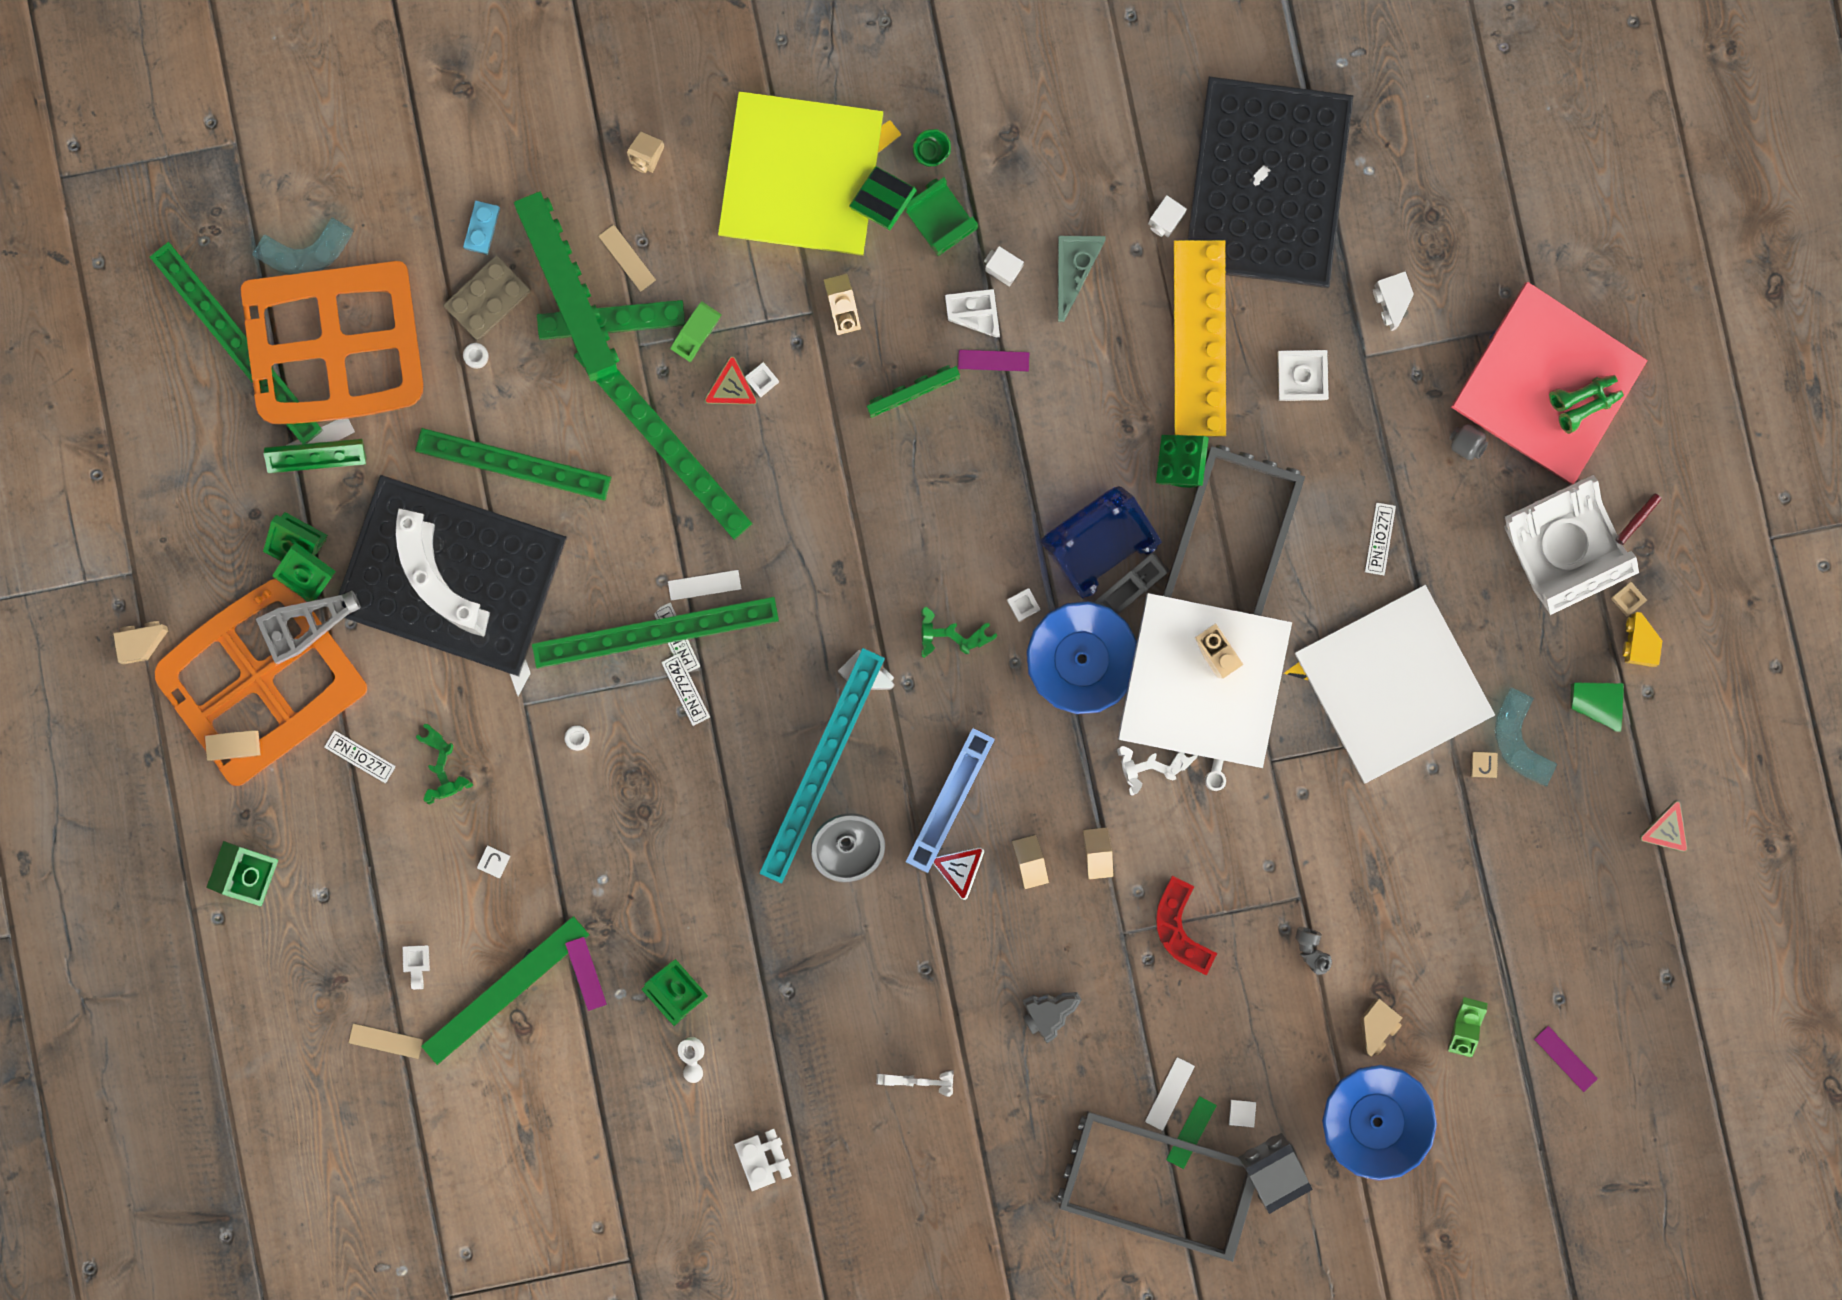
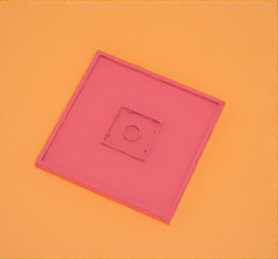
(1536, 352)

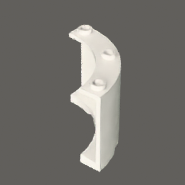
(417, 558)

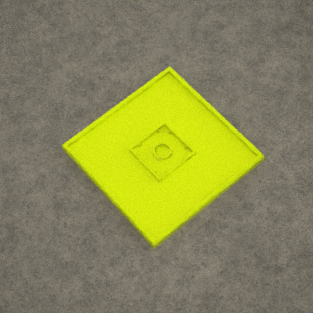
(798, 172)

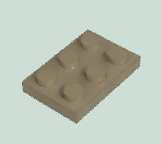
(487, 298)

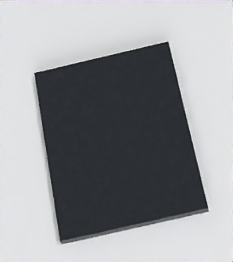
(1291, 218)
(480, 558)

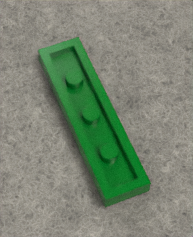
(903, 395)
(314, 455)

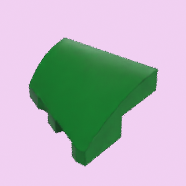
(1600, 702)

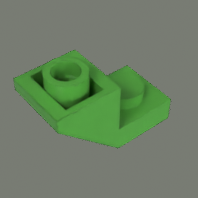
(695, 331)
(1467, 1027)

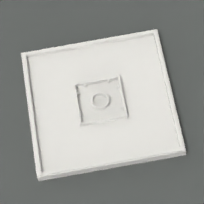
(1394, 684)
(1180, 701)

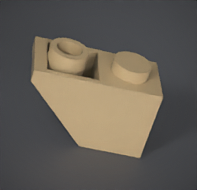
(645, 152)
(842, 304)
(138, 644)
(1218, 652)
(1376, 1025)

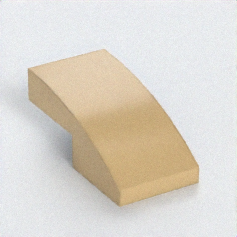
(232, 745)

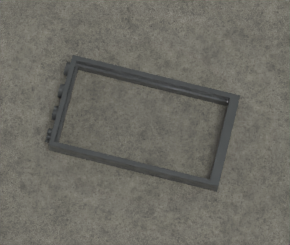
(1267, 467)
(1071, 1172)

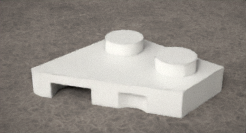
(974, 311)

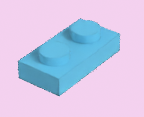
(481, 227)

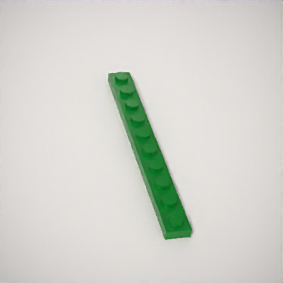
(223, 328)
(674, 452)
(655, 632)

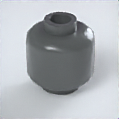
(1468, 442)

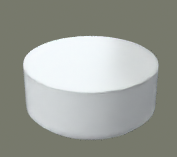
(1260, 175)
(475, 355)
(577, 738)

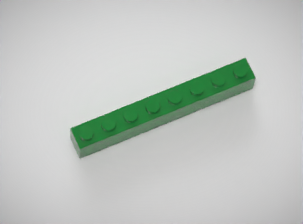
(566, 287)

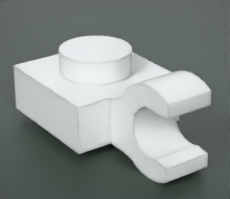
(415, 961)

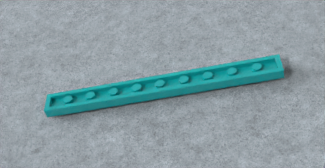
(822, 765)

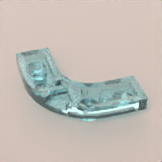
(305, 260)
(1511, 743)

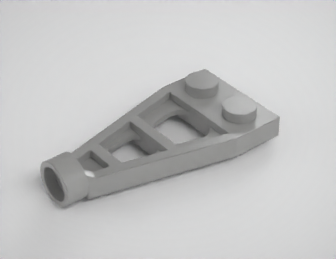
(278, 636)

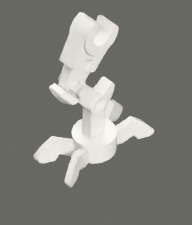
(1130, 770)
(946, 1081)

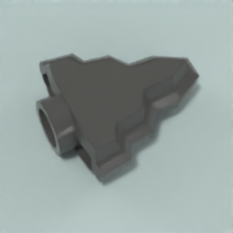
(1049, 1013)

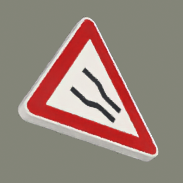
(960, 869)

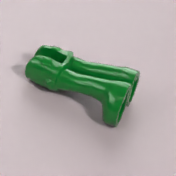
(1563, 400)

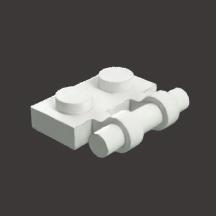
(755, 1161)

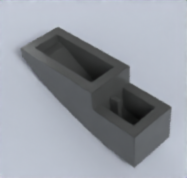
(1134, 584)

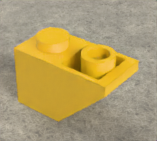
(1643, 642)

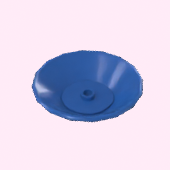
(1085, 631)
(1405, 1125)

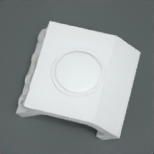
(1569, 546)

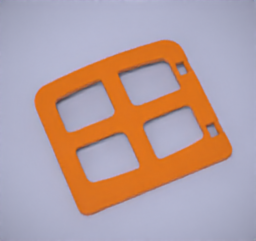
(333, 344)
(258, 678)

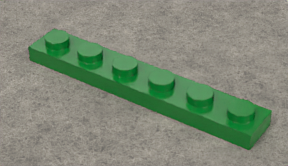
(619, 319)

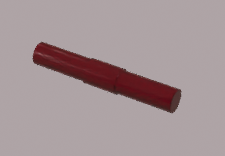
(1638, 519)

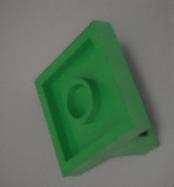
(286, 531)
(674, 992)

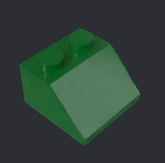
(242, 873)

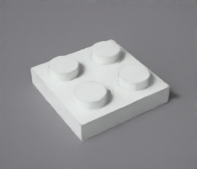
(1302, 375)

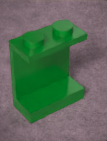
(940, 216)

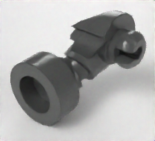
(1316, 959)

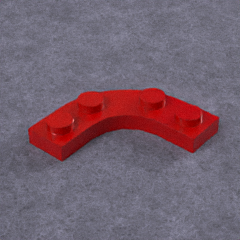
(1171, 930)

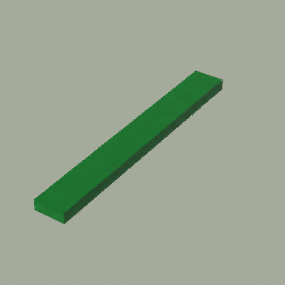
(513, 464)
(503, 991)

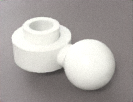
(692, 1072)

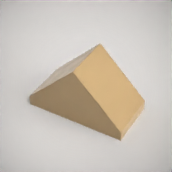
(1098, 853)
(1030, 861)

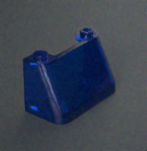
(1100, 539)

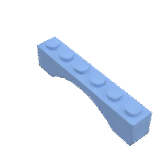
(950, 800)

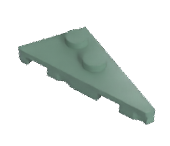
(1075, 261)

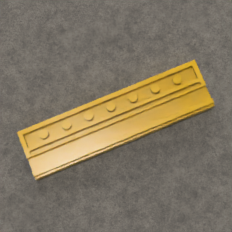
(1199, 338)

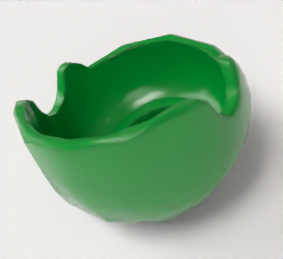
(931, 147)

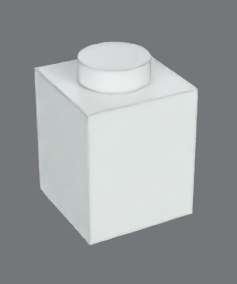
(1166, 217)
(1003, 265)

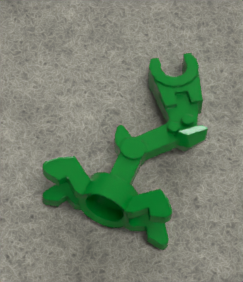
(977, 639)
(447, 788)

